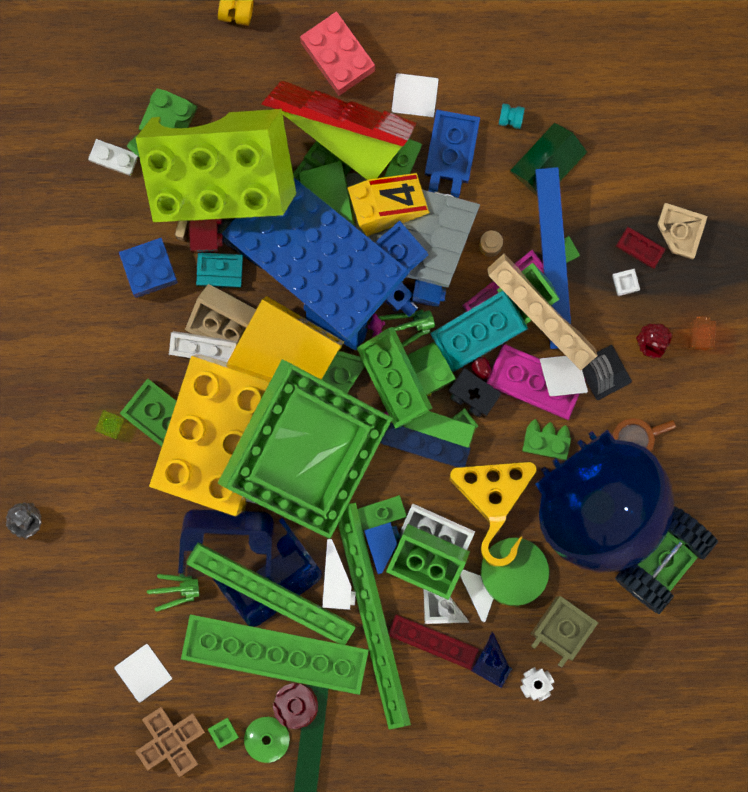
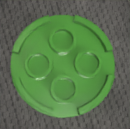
(521, 579)

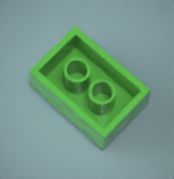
(428, 561)

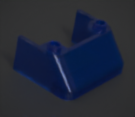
(255, 524)
(290, 569)

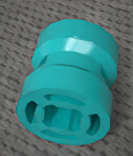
(511, 116)

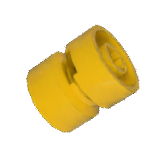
(236, 10)

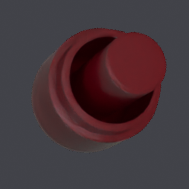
(481, 368)

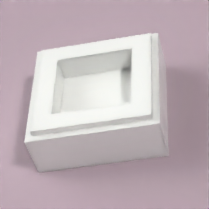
(626, 282)

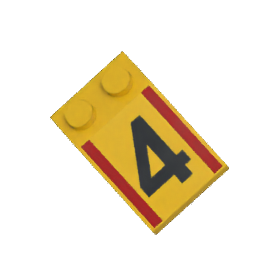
(386, 201)

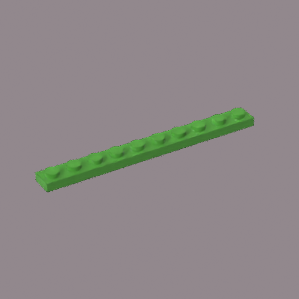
(373, 618)

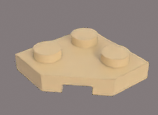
(681, 229)

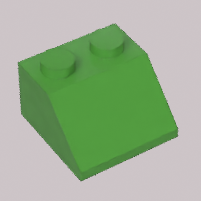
(431, 368)

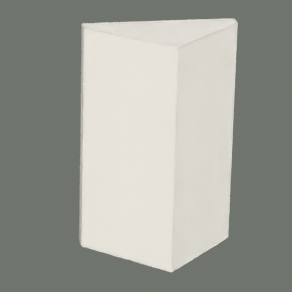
(438, 526)

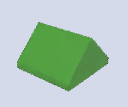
(541, 284)

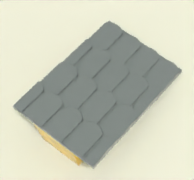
(439, 233)

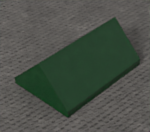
(554, 149)

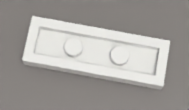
(190, 344)

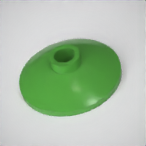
(266, 727)

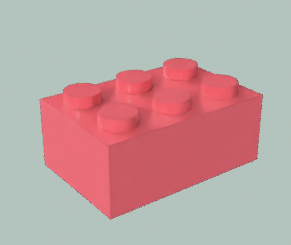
(337, 53)

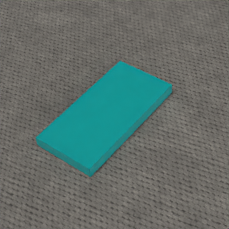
(479, 330)

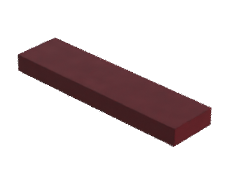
(433, 642)

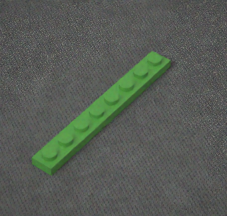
(270, 594)

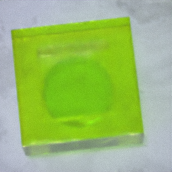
(109, 424)

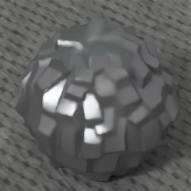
(23, 520)

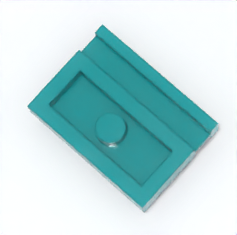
(219, 270)

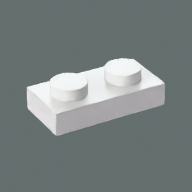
(113, 157)

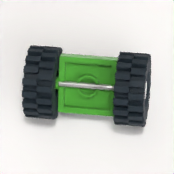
(661, 571)

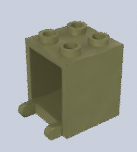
(563, 629)

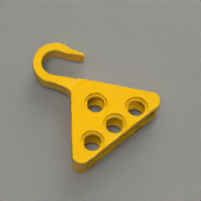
(495, 514)

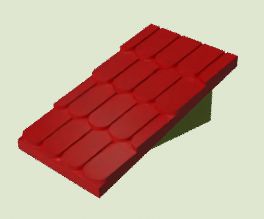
(347, 129)

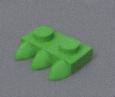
(546, 442)

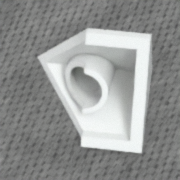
(441, 610)

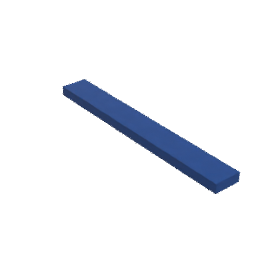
(553, 238)

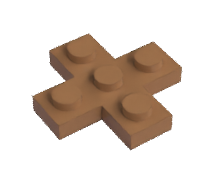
(170, 741)

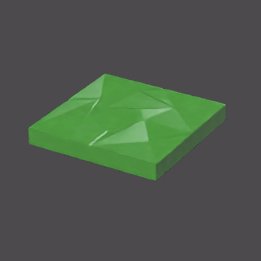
(305, 449)

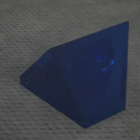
(492, 663)

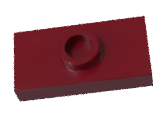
(640, 247)

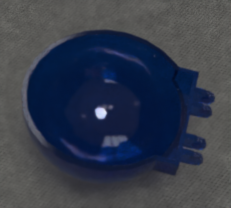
(606, 505)

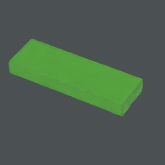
(443, 428)

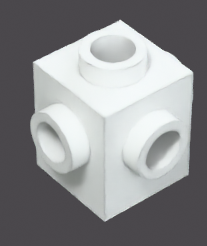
(528, 684)

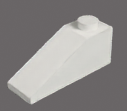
(336, 584)

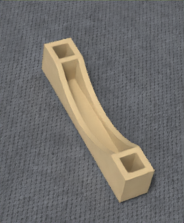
(532, 303)

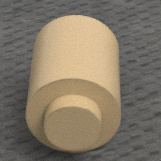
(491, 243)

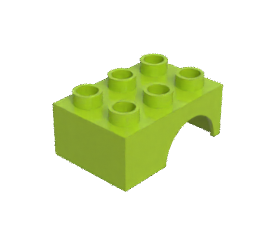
(218, 168)

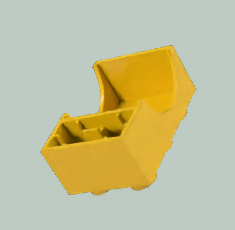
(205, 430)

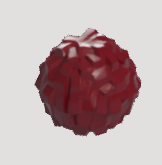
(654, 340)

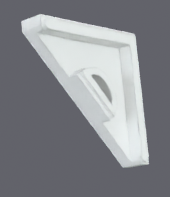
(477, 593)

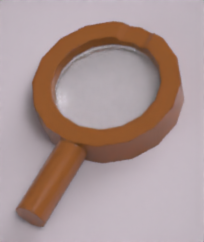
(640, 432)

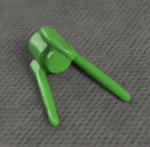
(422, 321)
(187, 587)

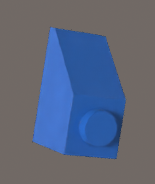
(428, 293)
(382, 544)

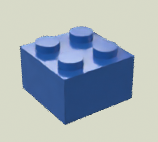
(148, 267)

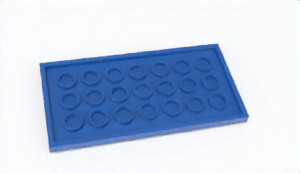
(320, 260)

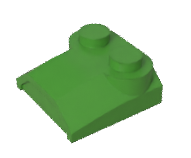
(172, 109)

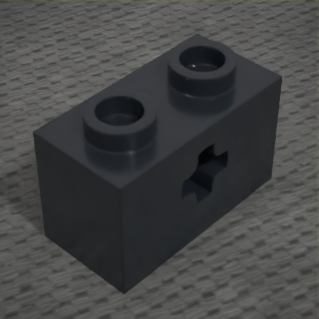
(469, 382)

